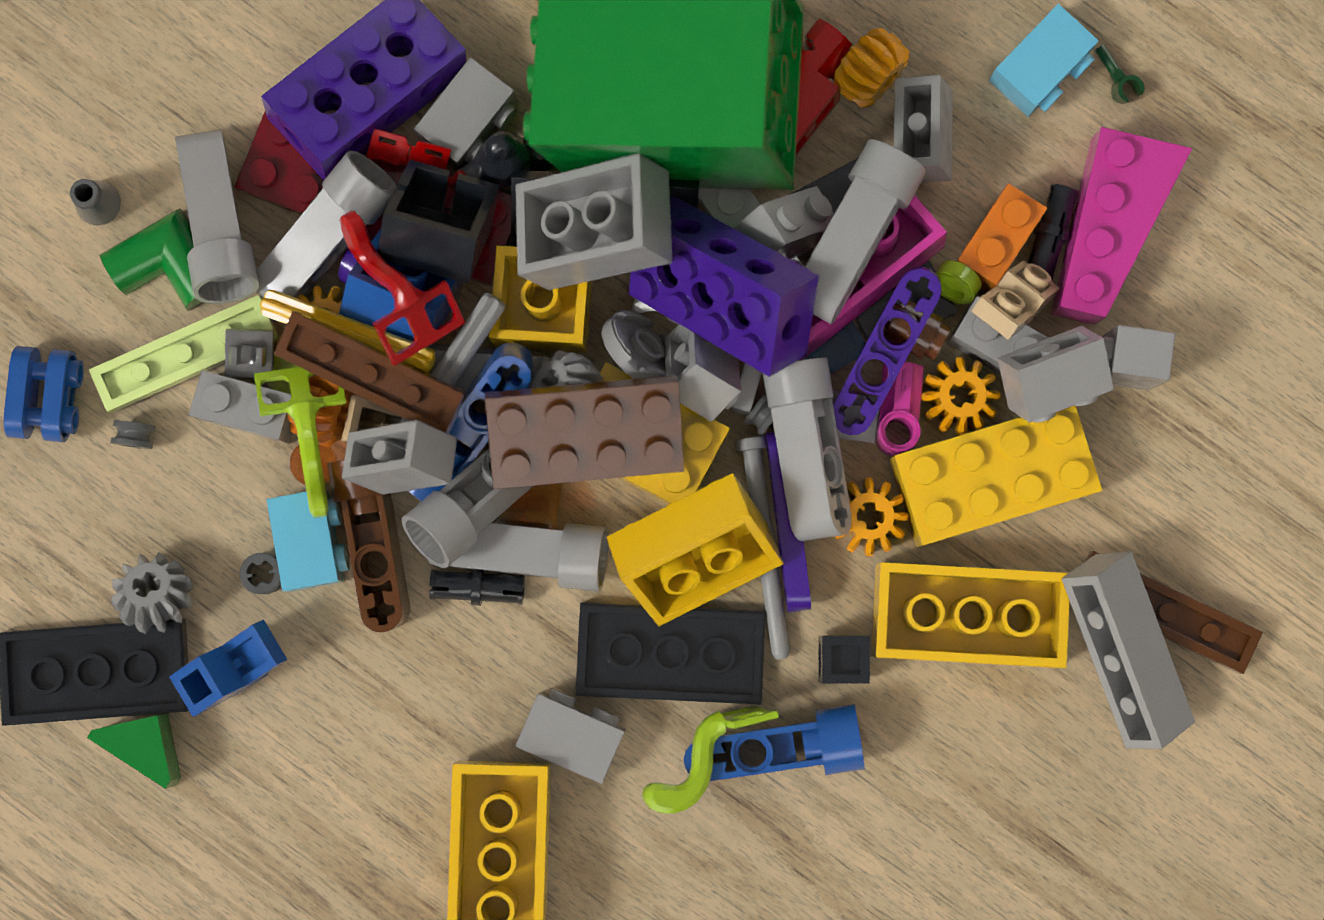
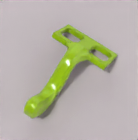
(303, 410)
(679, 797)

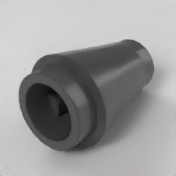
(101, 207)

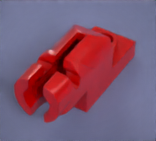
(818, 64)

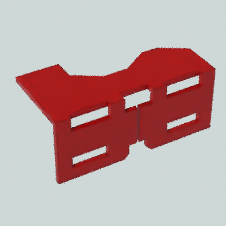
(398, 153)

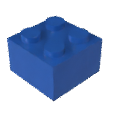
(369, 300)

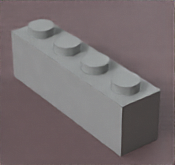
(1128, 650)

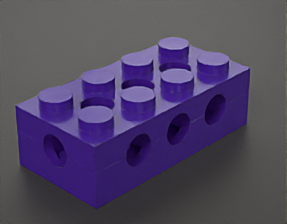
(359, 56)
(731, 291)

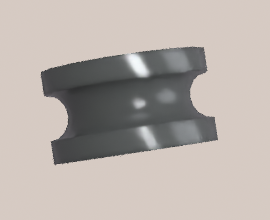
(760, 416)
(133, 434)
(246, 576)

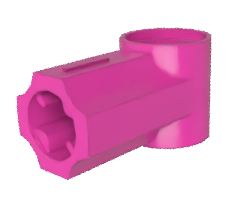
(901, 406)

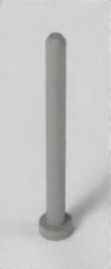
(770, 581)

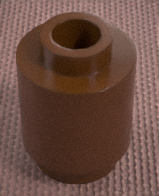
(929, 340)

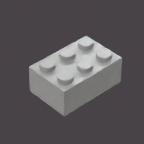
(593, 222)

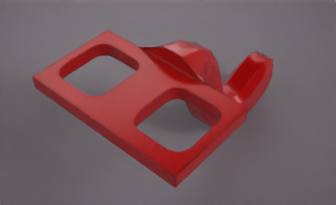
(408, 300)

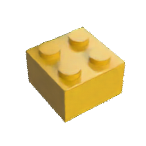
(537, 315)

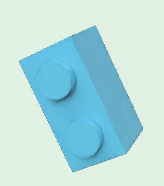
(1044, 61)
(306, 545)

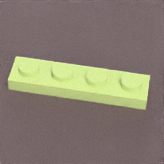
(174, 356)

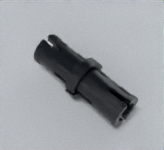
(1052, 229)
(477, 587)

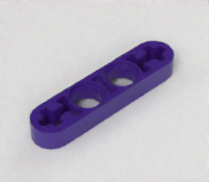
(882, 349)
(790, 548)

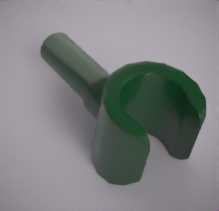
(1119, 77)

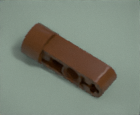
(365, 539)

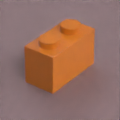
(1001, 235)

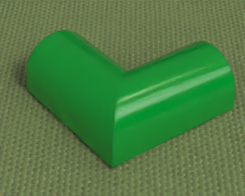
(151, 253)

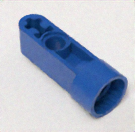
(471, 425)
(828, 742)

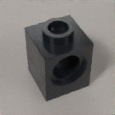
(843, 659)

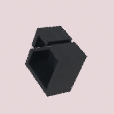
(423, 237)

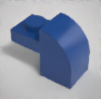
(228, 668)

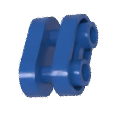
(58, 414)

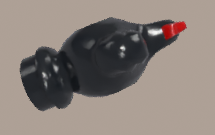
(501, 156)

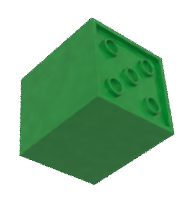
(677, 80)

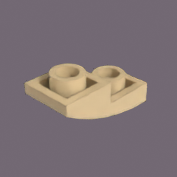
(1016, 299)

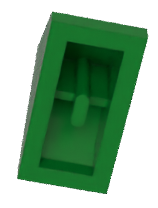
(143, 745)

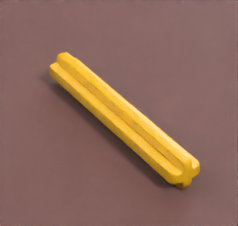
(280, 306)

